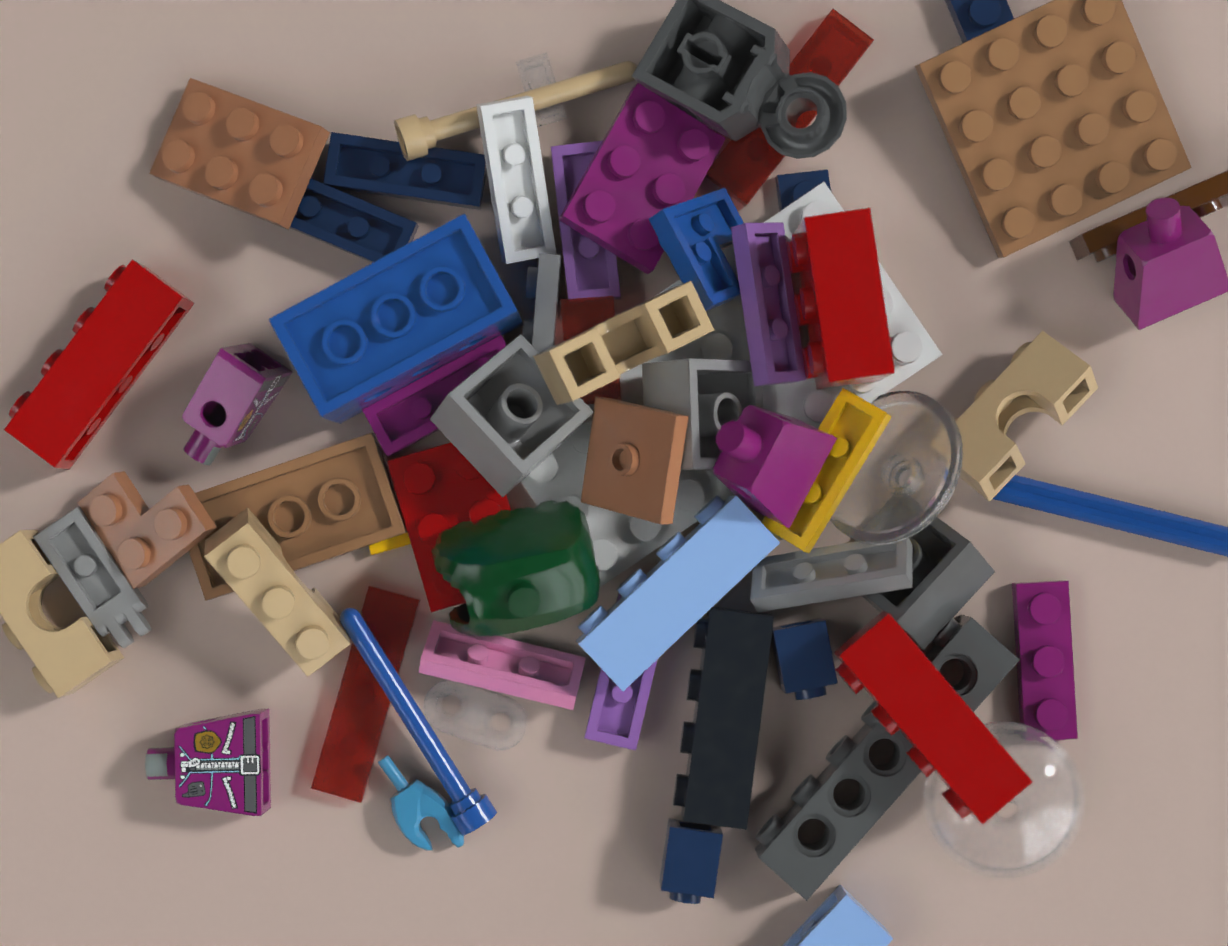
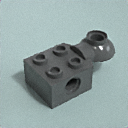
(737, 79)

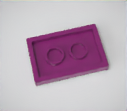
(643, 165)

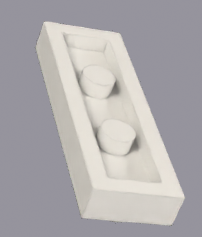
(516, 178)

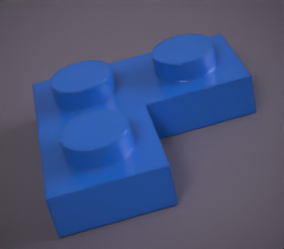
(693, 241)

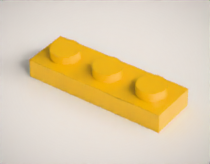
(857, 430)

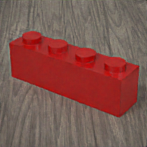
(97, 365)
(932, 718)

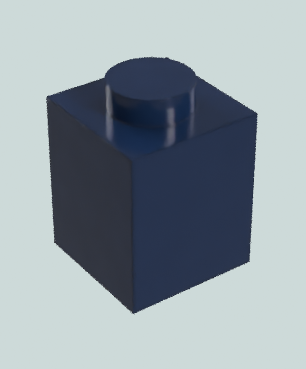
(804, 658)
(690, 861)

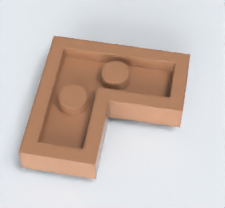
(144, 538)

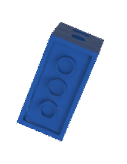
(396, 320)

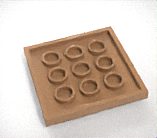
(1052, 119)

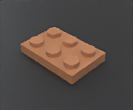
(239, 153)

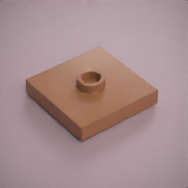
(634, 460)

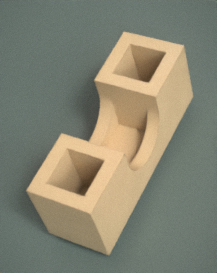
(623, 343)
(1039, 379)
(272, 591)
(62, 656)

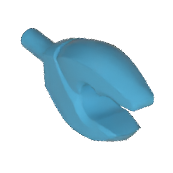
(416, 802)

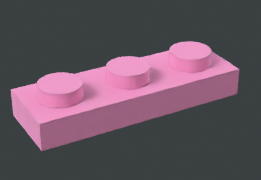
(503, 665)

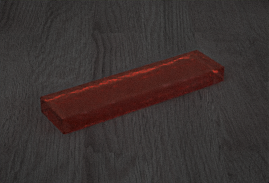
(750, 160)
(361, 703)

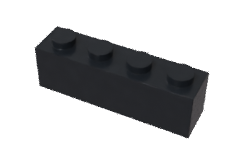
(726, 717)

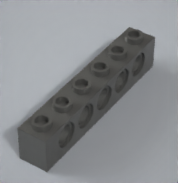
(809, 865)

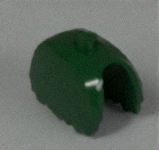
(519, 568)

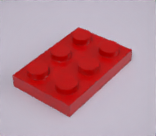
(435, 494)

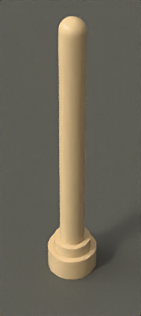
(420, 134)

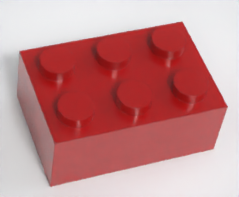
(841, 299)

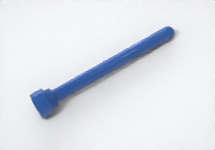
(468, 806)

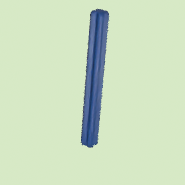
(1115, 514)

